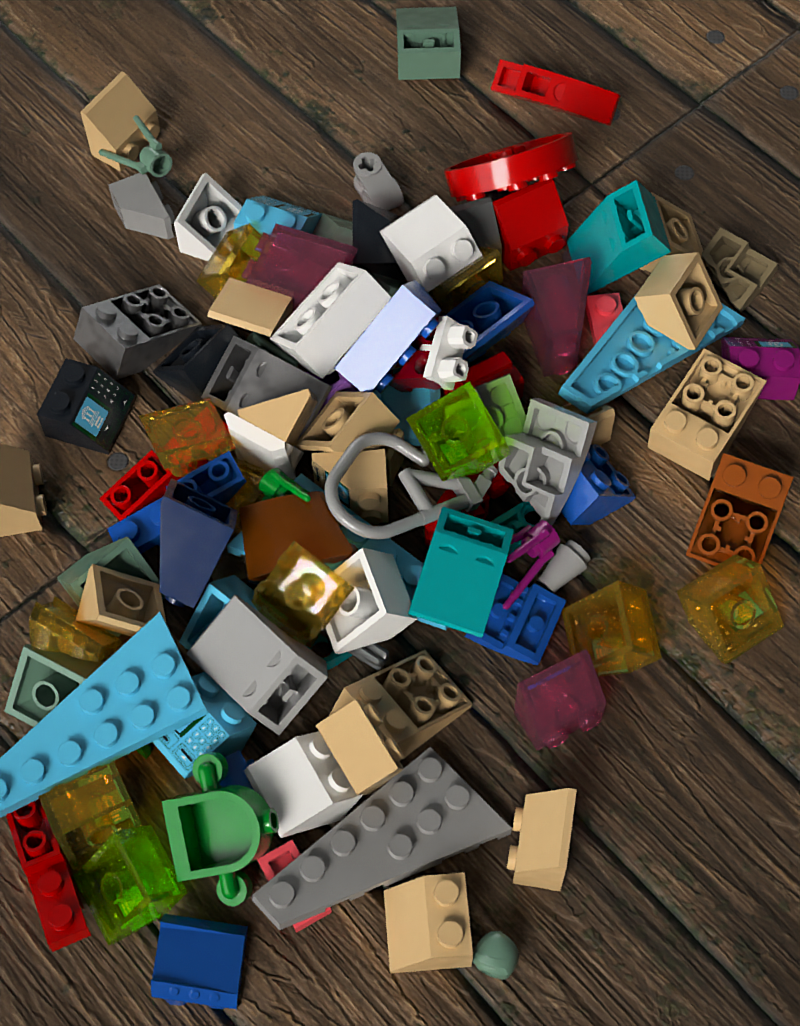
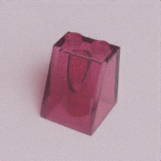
(294, 262)
(558, 313)

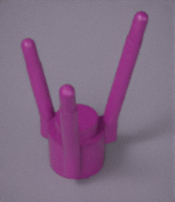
(535, 542)

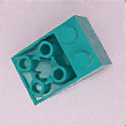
(620, 235)
(461, 572)

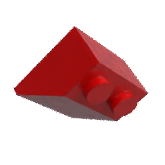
(530, 224)

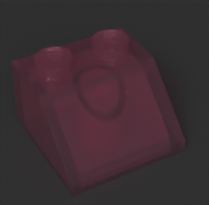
(560, 701)

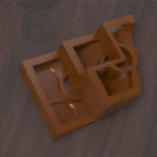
(278, 521)

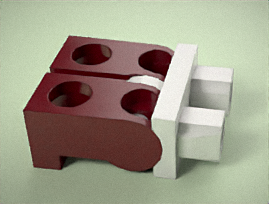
(437, 358)

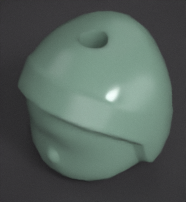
(496, 955)

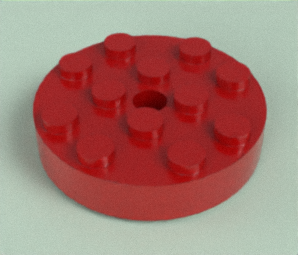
(512, 167)

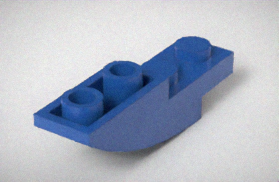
(216, 479)

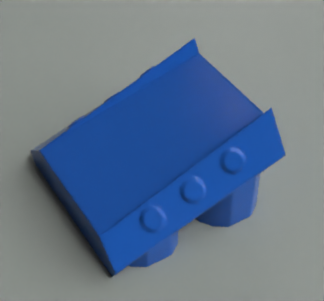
(199, 962)

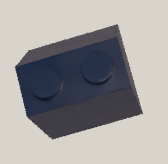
(191, 541)

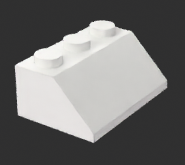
(331, 319)

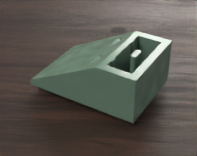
(428, 43)

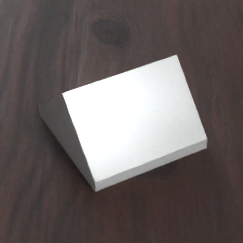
(205, 218)

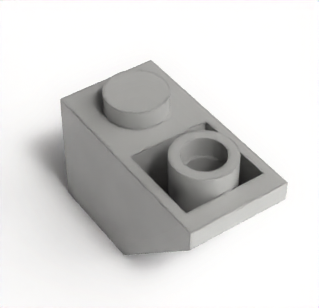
(141, 206)

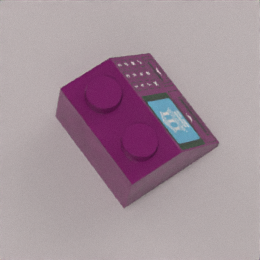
(769, 359)

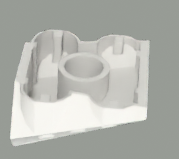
(261, 447)

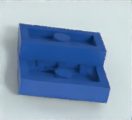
(523, 628)

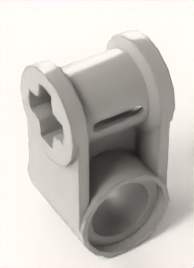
(375, 182)

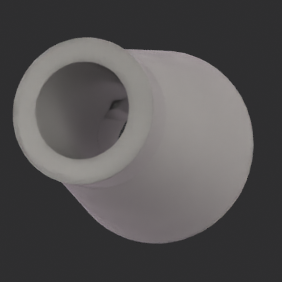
(567, 563)

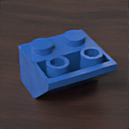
(597, 490)

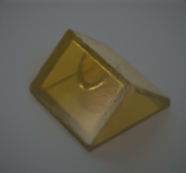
(469, 280)

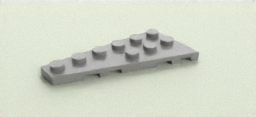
(392, 835)

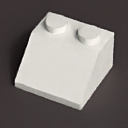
(430, 243)
(375, 607)
(303, 784)

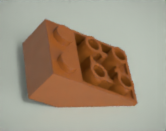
(739, 512)

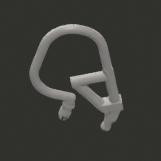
(468, 493)

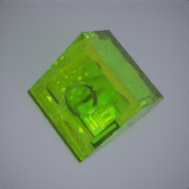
(459, 434)
(129, 883)

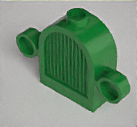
(218, 829)

